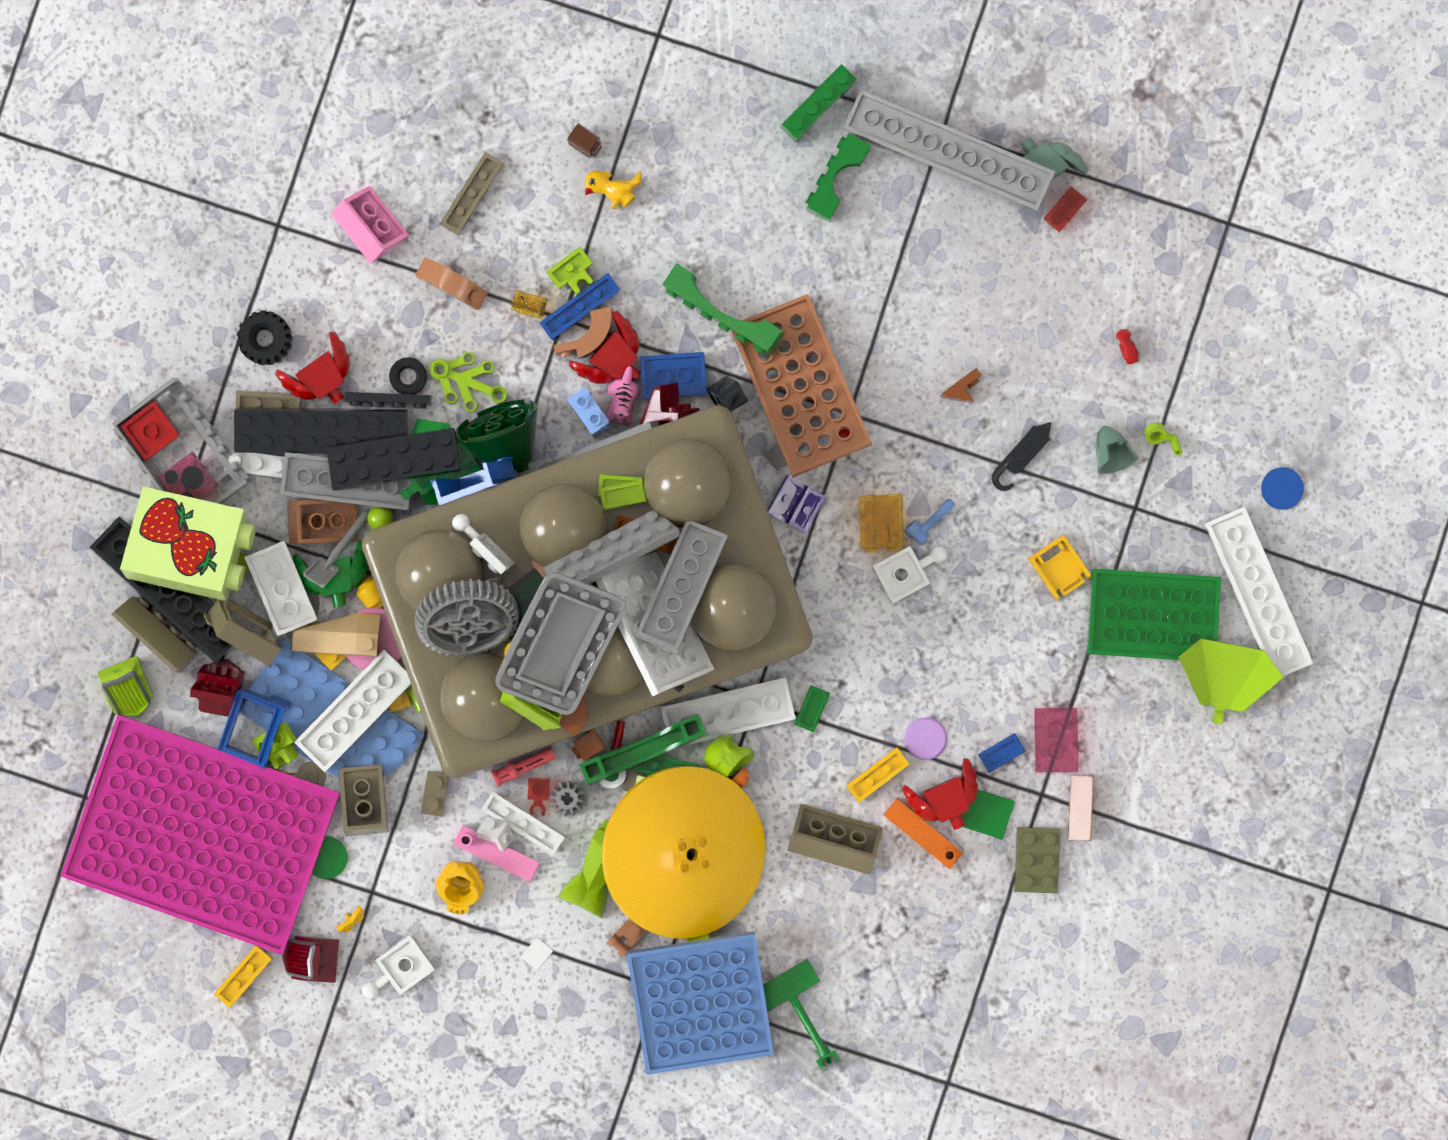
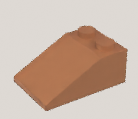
(319, 521)

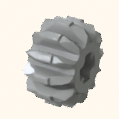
(561, 803)

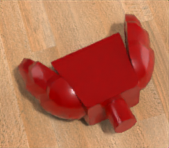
(612, 356)
(321, 375)
(946, 799)

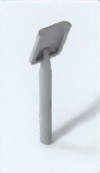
(323, 570)

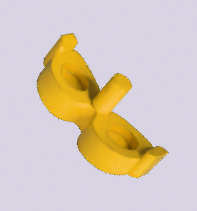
(348, 925)

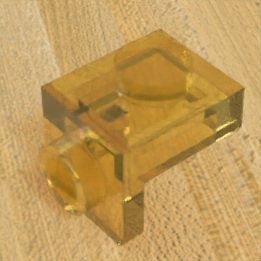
(529, 304)

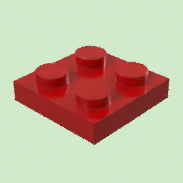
(150, 430)

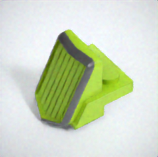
(126, 687)

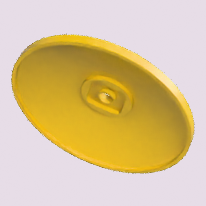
(649, 847)

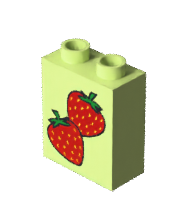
(187, 544)

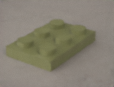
(1037, 860)

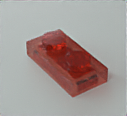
(1065, 209)

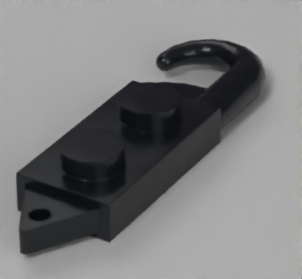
(1022, 454)

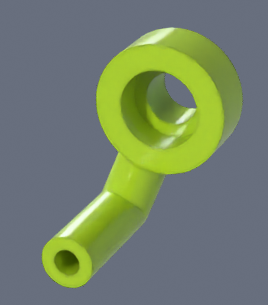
(1156, 434)

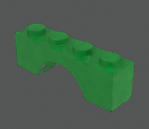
(817, 103)
(851, 153)

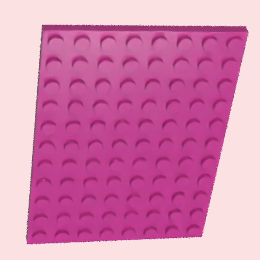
(200, 834)

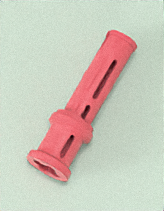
(513, 770)

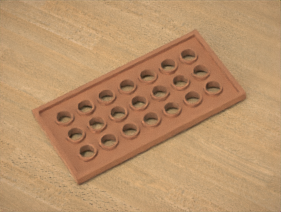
(794, 398)

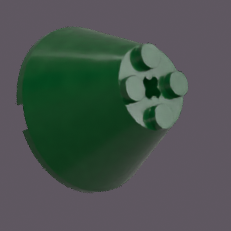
(502, 432)

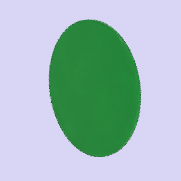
(331, 859)

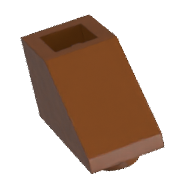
(575, 721)

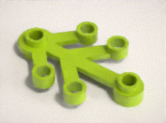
(464, 380)

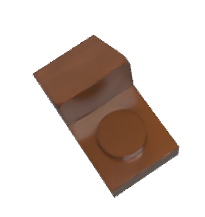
(958, 391)

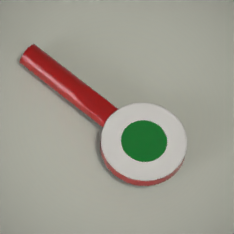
(616, 780)

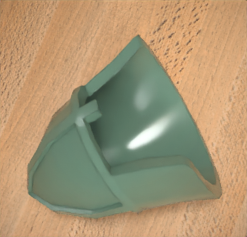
(1113, 451)

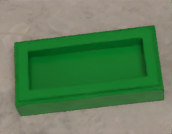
(812, 708)

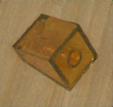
(881, 522)

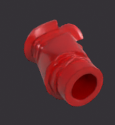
(1127, 346)

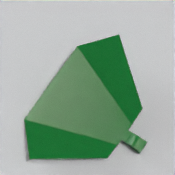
(422, 484)

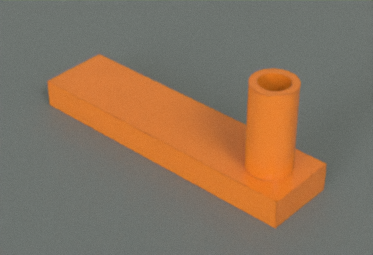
(923, 833)

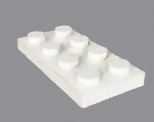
(281, 588)

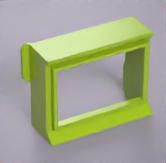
(545, 718)

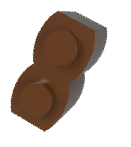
(584, 141)

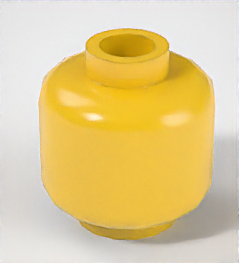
(368, 594)

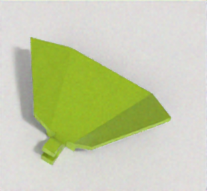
(1228, 675)

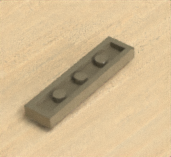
(471, 193)

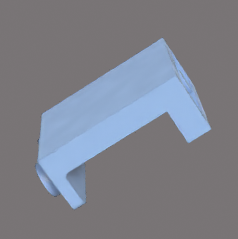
(589, 412)

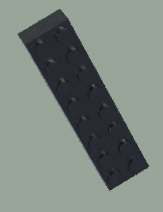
(312, 428)
(180, 608)

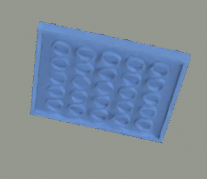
(700, 1002)

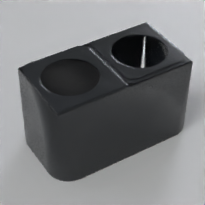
(727, 393)

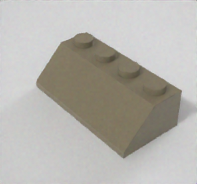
(155, 634)
(835, 839)

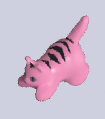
(623, 394)

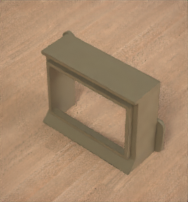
(259, 646)

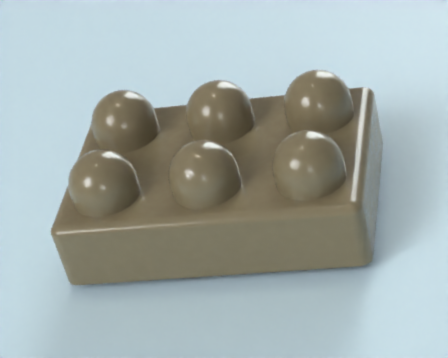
(689, 474)

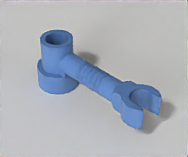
(919, 532)

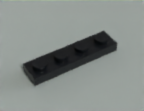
(396, 400)

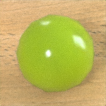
(380, 517)

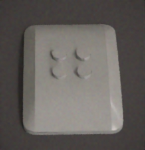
(559, 643)

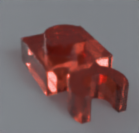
(538, 791)

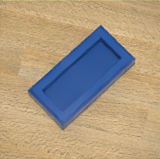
(1001, 753)

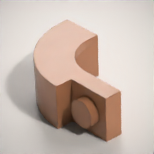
(451, 283)
(598, 332)

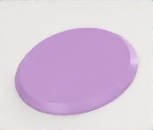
(925, 738)

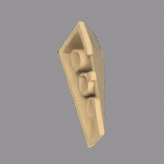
(342, 636)

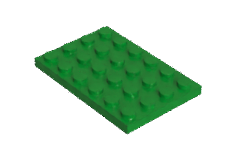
(1151, 613)

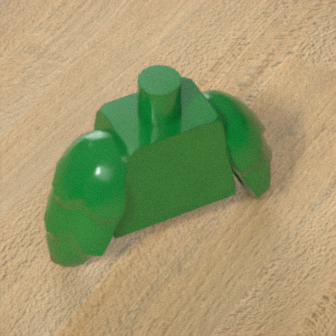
(349, 576)

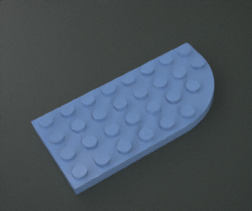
(311, 691)

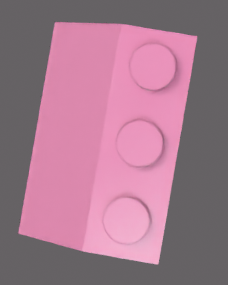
(369, 224)

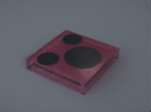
(188, 478)

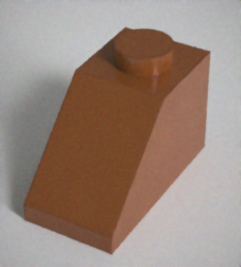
(588, 745)

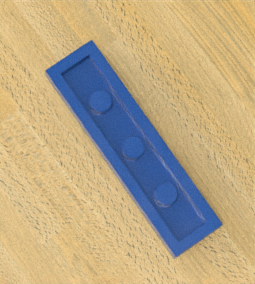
(580, 306)

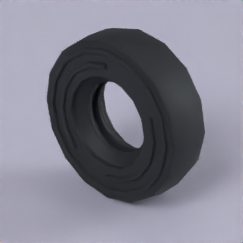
(398, 367)

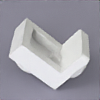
(496, 832)

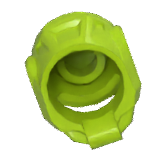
(726, 756)

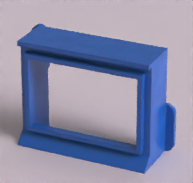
(493, 474)
(274, 702)

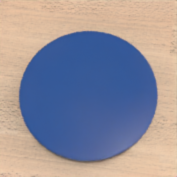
(1282, 488)

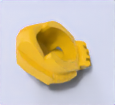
(459, 886)

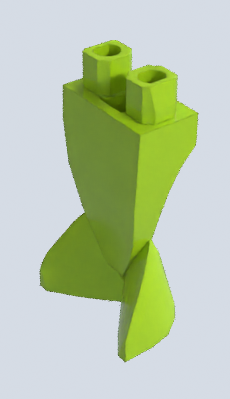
(589, 886)

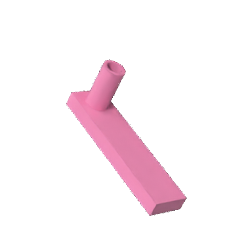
(508, 859)

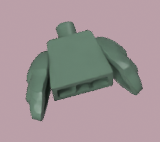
(1053, 156)

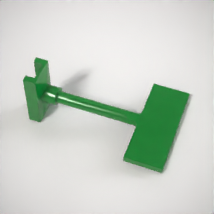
(786, 988)

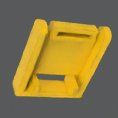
(1061, 570)

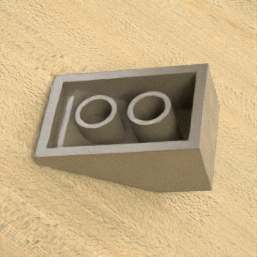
(363, 800)

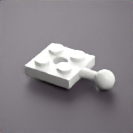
(484, 546)
(916, 576)
(390, 966)

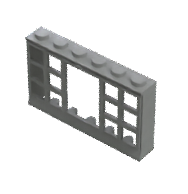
(204, 428)

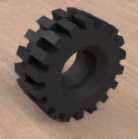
(248, 337)

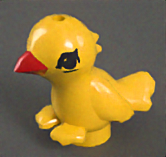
(617, 191)

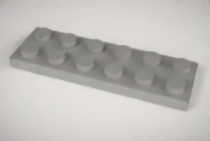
(310, 478)
(616, 548)
(681, 586)

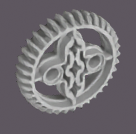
(473, 624)

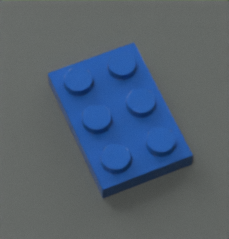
(682, 368)

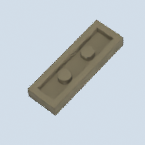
(266, 400)

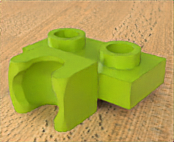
(571, 270)
(282, 749)

